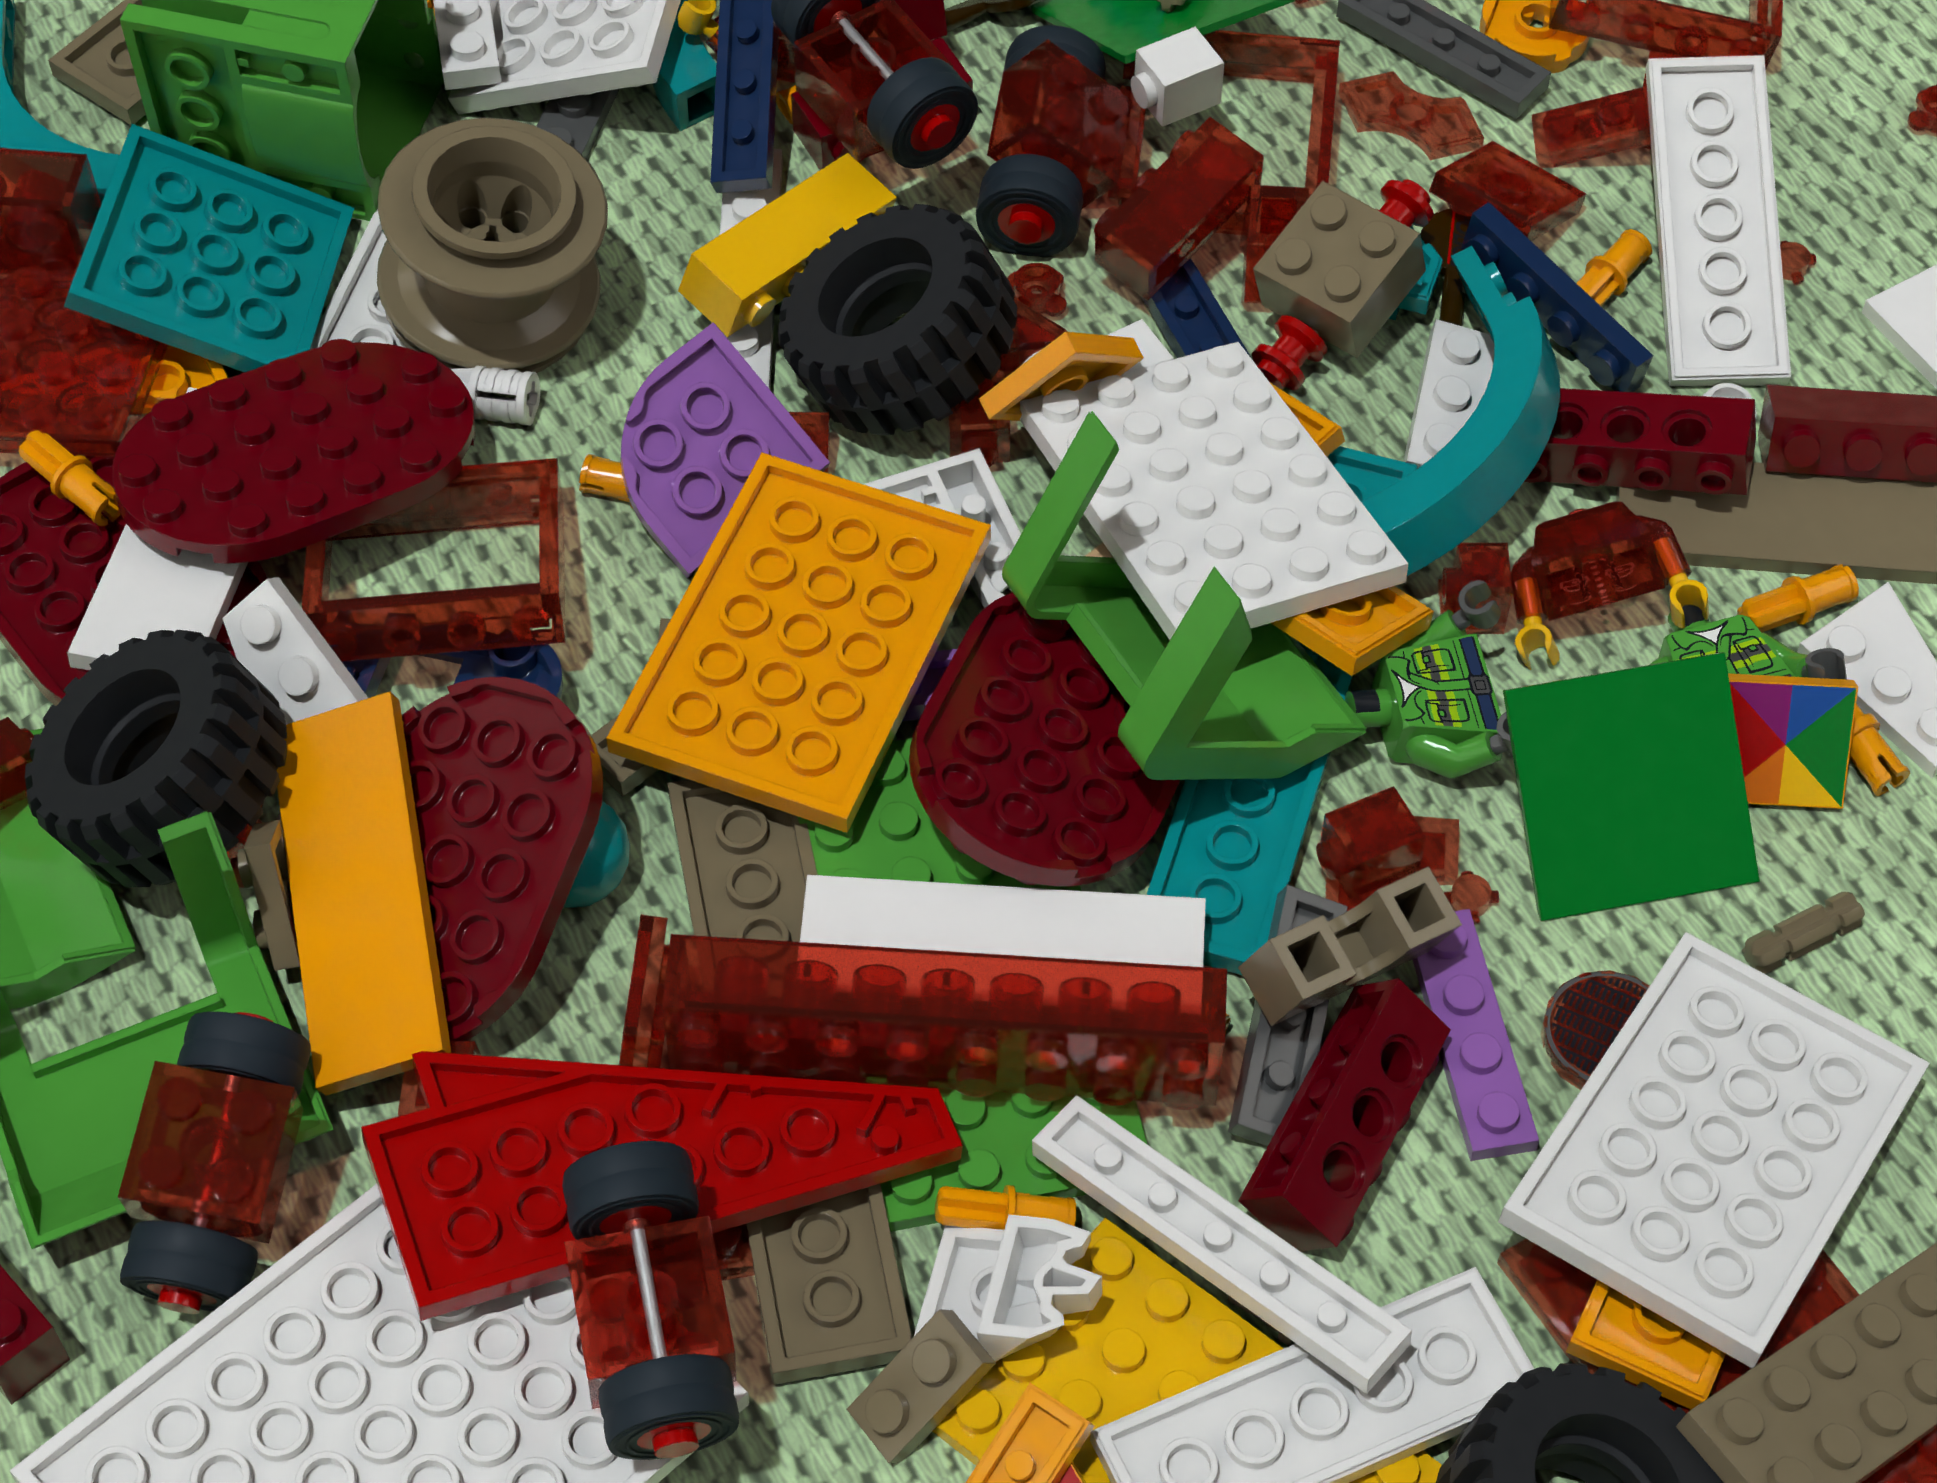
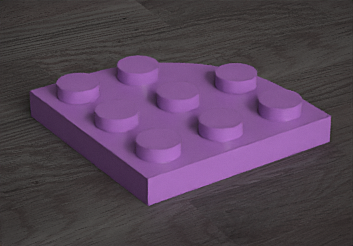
(697, 440)

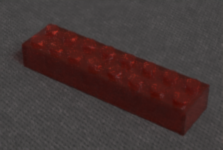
(947, 1020)

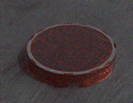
(1586, 1019)

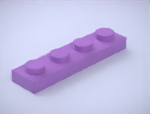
(1477, 1049)

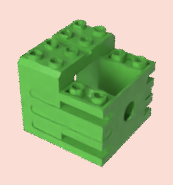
(290, 84)

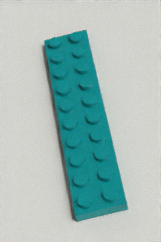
(1244, 835)

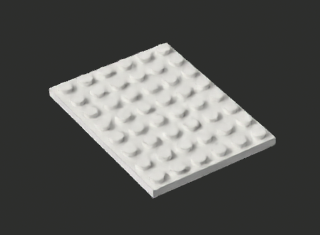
(340, 1382)

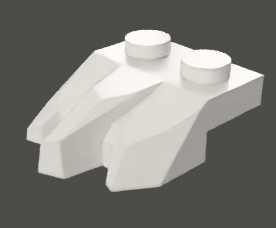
(1011, 1281)

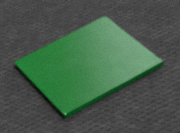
(1127, 25)
(1631, 786)

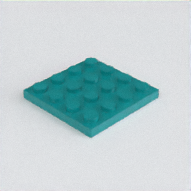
(209, 254)

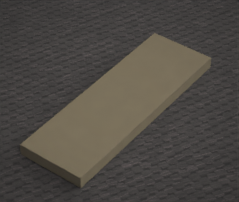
(1804, 525)

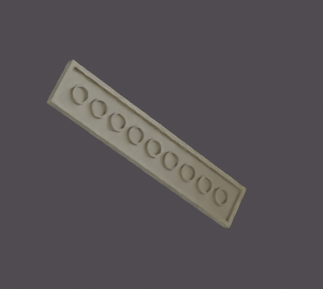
(830, 1266)

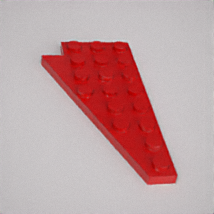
(483, 1166)

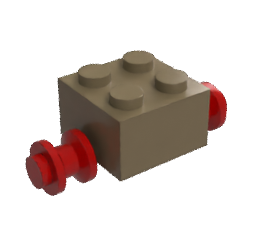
(1338, 275)

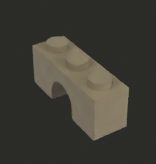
(1338, 954)

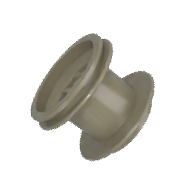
(490, 244)

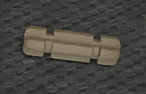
(1803, 932)

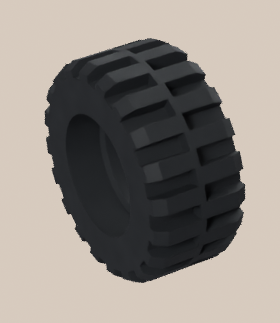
(926, 359)
(151, 742)
(1577, 1426)

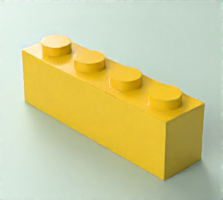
(751, 264)

